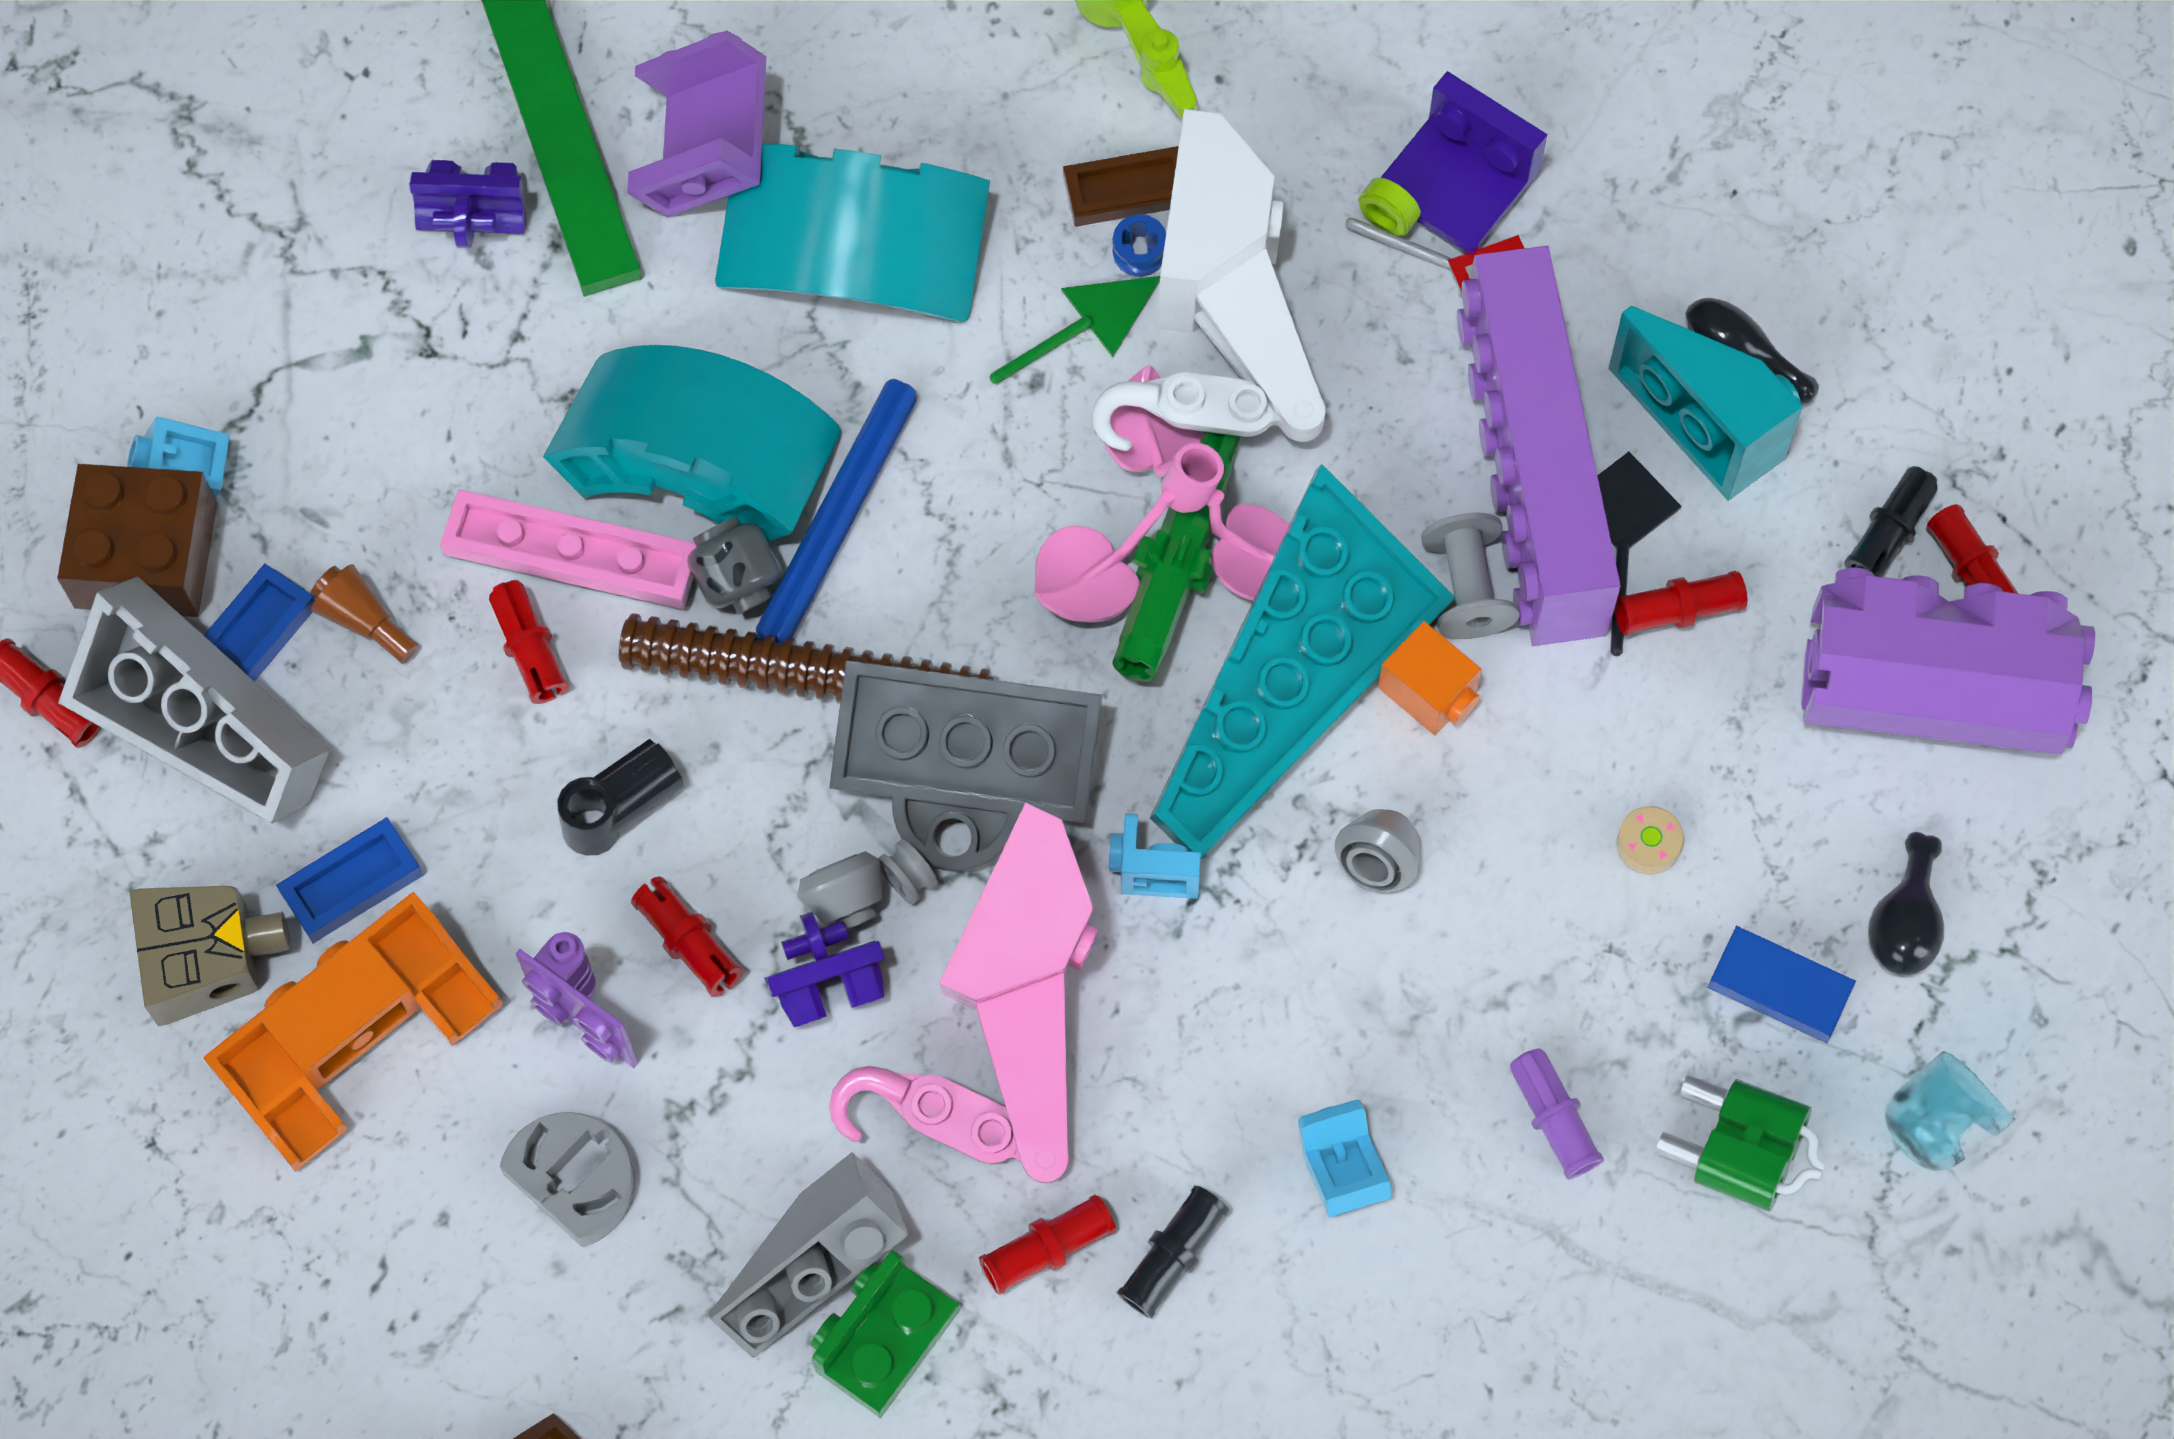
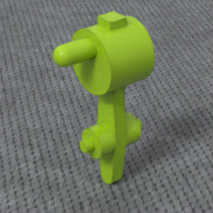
(1153, 47)

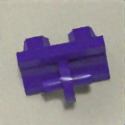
(468, 202)
(798, 986)

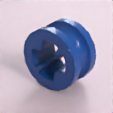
(1123, 250)

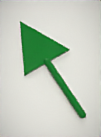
(1104, 307)

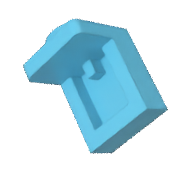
(1343, 1158)

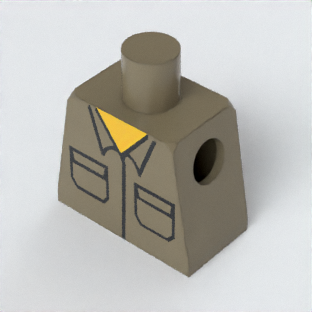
(199, 948)

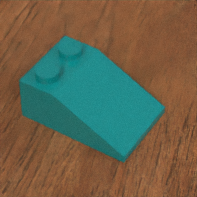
(1708, 398)

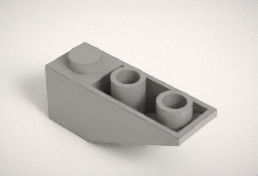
(810, 1254)

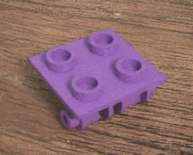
(561, 989)

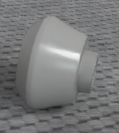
(1379, 851)
(844, 890)

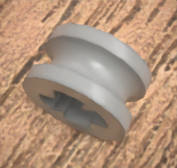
(907, 871)

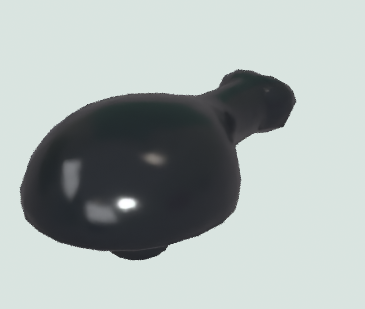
(1736, 329)
(1908, 922)

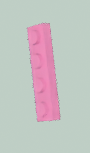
(569, 549)

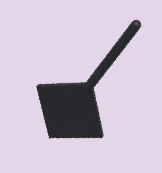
(1633, 509)

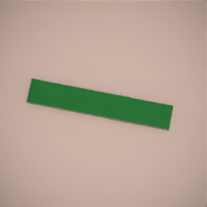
(562, 144)

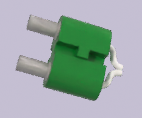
(1750, 1144)

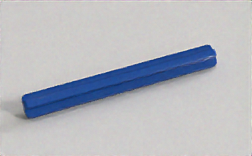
(837, 511)

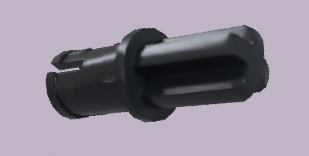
(1894, 522)

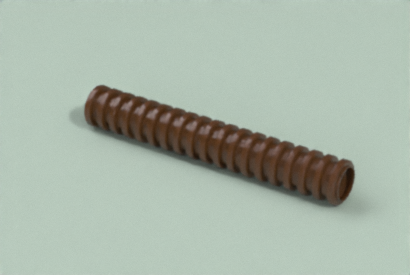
(750, 658)

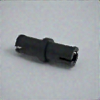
(1173, 1251)

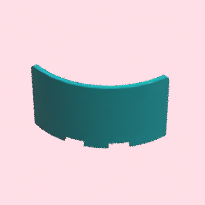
(856, 231)
(696, 428)

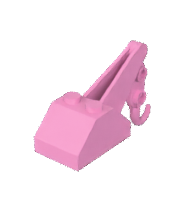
(1012, 972)

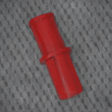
(1967, 551)
(527, 641)

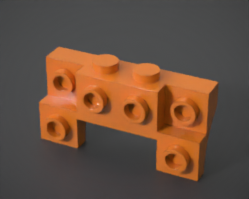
(338, 1015)

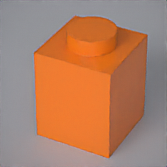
(1431, 679)

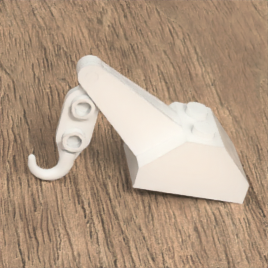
(1223, 280)

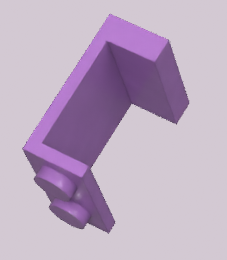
(709, 124)

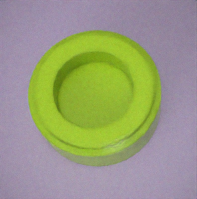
(1389, 206)

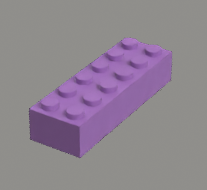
(1538, 447)

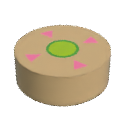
(1650, 840)

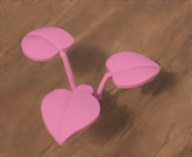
(1089, 582)

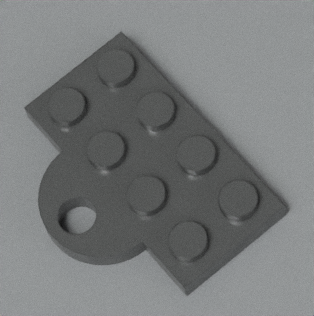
(963, 753)

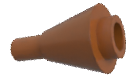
(350, 602)

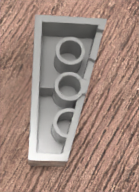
(188, 705)

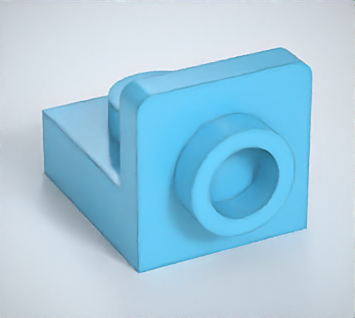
(181, 447)
(1155, 871)

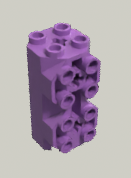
(1956, 670)

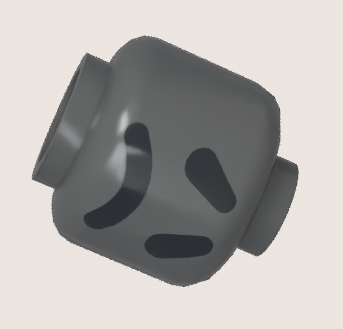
(734, 565)

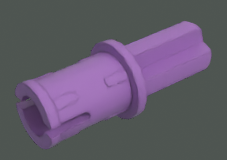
(1555, 1113)

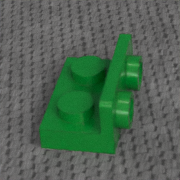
(882, 1333)

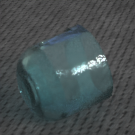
(1935, 1110)

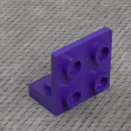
(1467, 163)

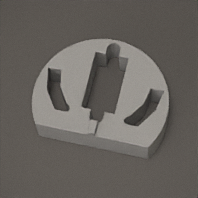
(563, 1140)

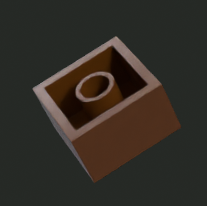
(140, 526)

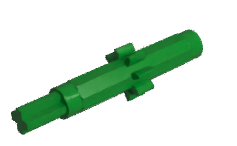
(1168, 572)

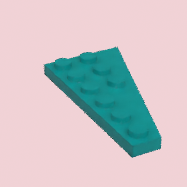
(1307, 649)

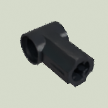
(619, 792)

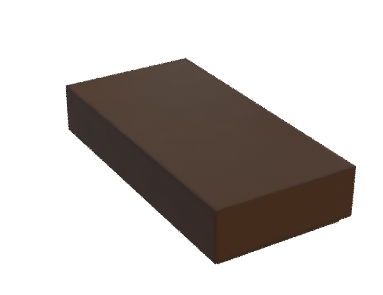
(1120, 186)

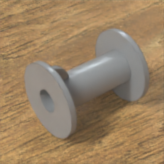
(1464, 541)

